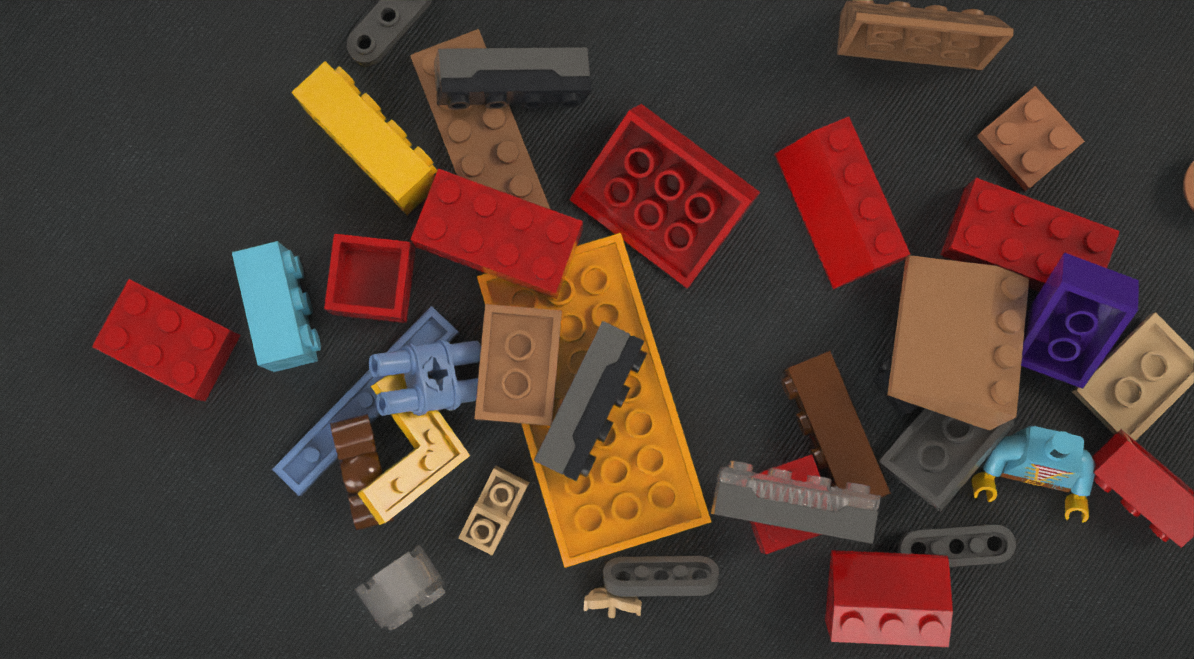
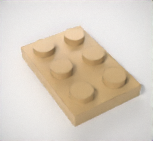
(1140, 378)

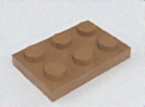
(518, 365)

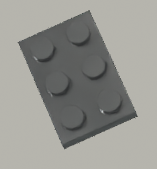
(940, 455)

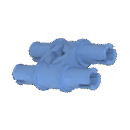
(419, 363)

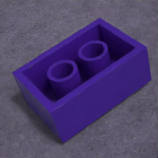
(1077, 319)

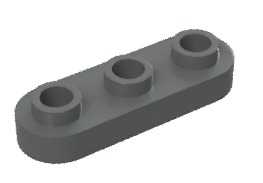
(382, 33)
(972, 544)
(661, 576)

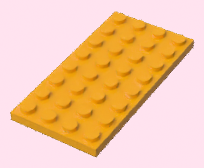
(643, 470)

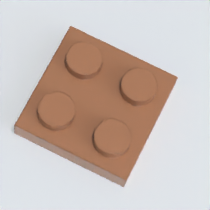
(1030, 138)

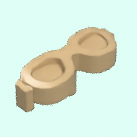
(600, 598)

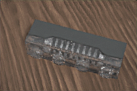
(796, 504)

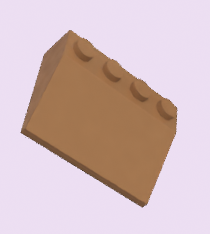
(920, 34)
(960, 340)

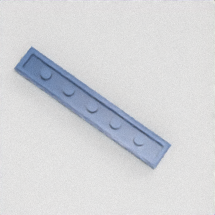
(317, 449)

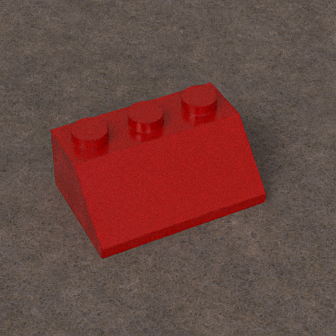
(889, 598)

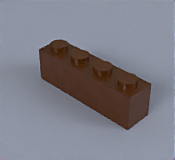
(832, 424)

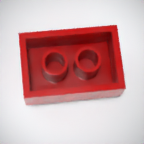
(166, 341)

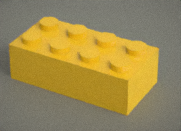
(366, 137)

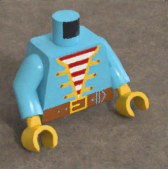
(1044, 460)

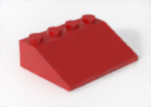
(663, 195)

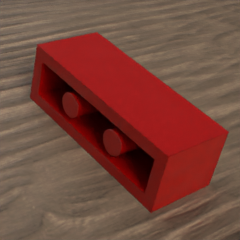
(1146, 487)

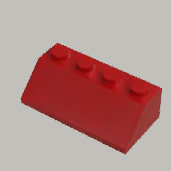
(841, 203)

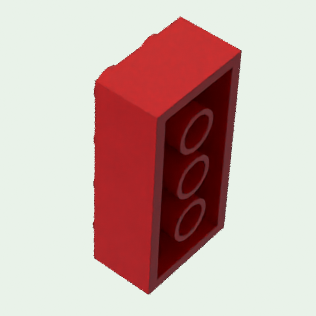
(497, 233)
(1022, 233)

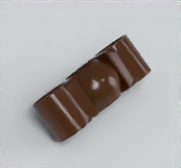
(358, 463)

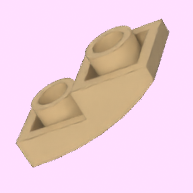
(493, 510)

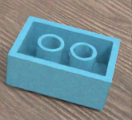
(276, 306)

